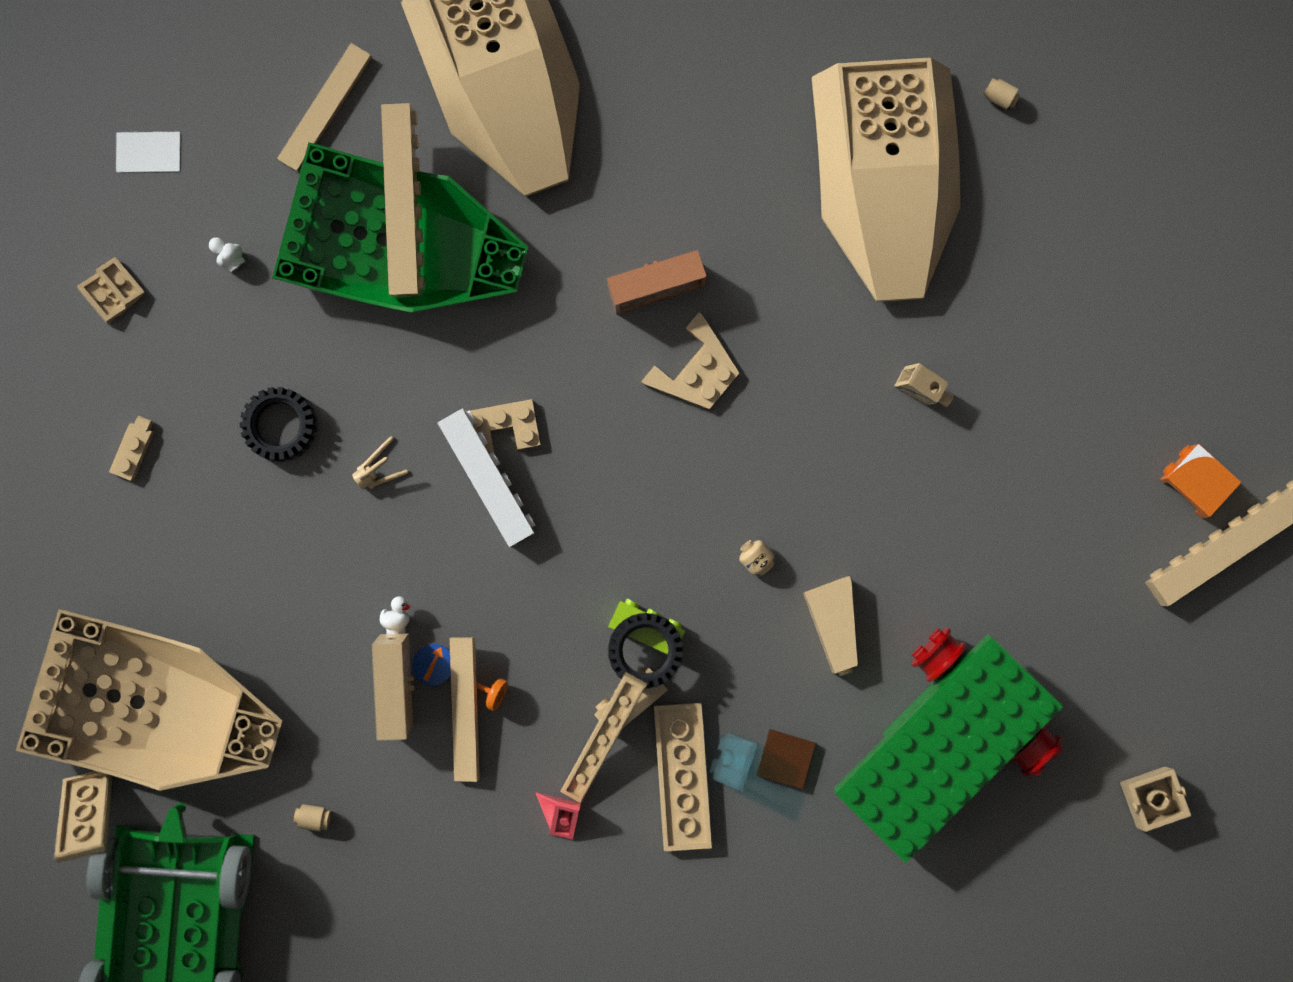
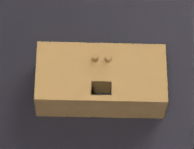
(392, 686)

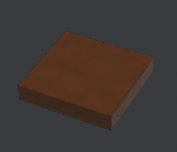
(785, 758)

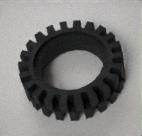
(255, 409)
(655, 622)

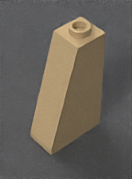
(834, 620)

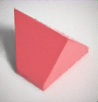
(560, 814)

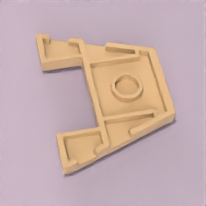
(704, 376)

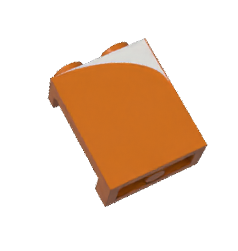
(1200, 479)

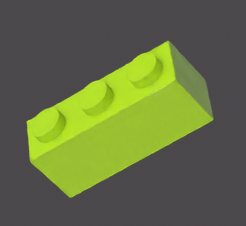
(645, 635)

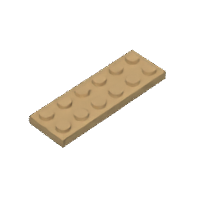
(682, 777)

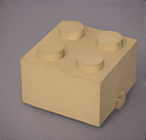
(1155, 798)

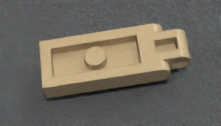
(132, 449)

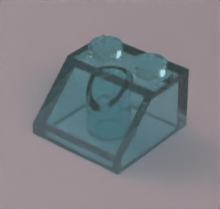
(734, 760)

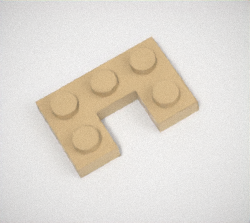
(513, 415)

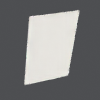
(147, 151)

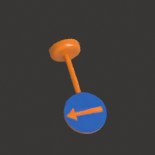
(433, 668)

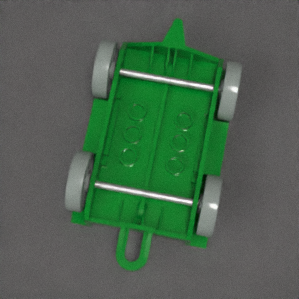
(169, 904)

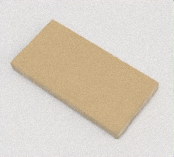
(83, 816)

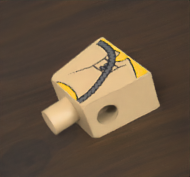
(924, 385)

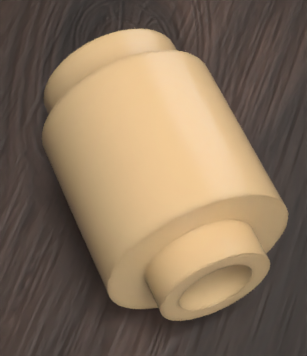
(1002, 93)
(312, 817)

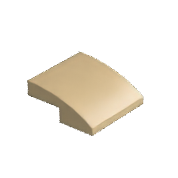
(111, 290)

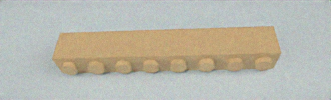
(402, 200)
(1223, 548)

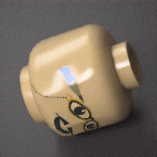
(756, 557)

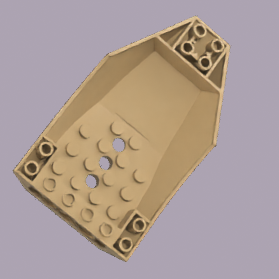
(504, 105)
(883, 207)
(193, 718)

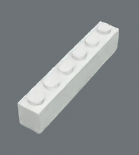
(486, 477)

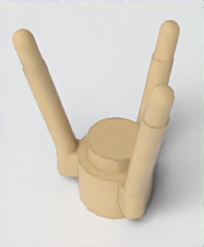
(366, 474)

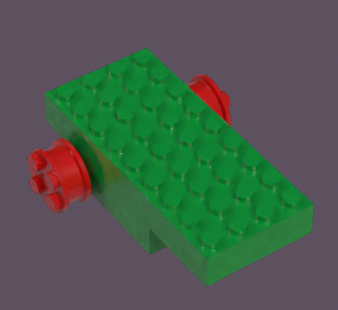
(950, 741)

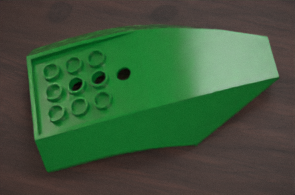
(463, 244)

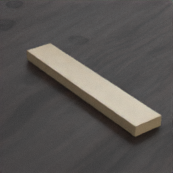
(325, 106)
(464, 709)
(603, 737)

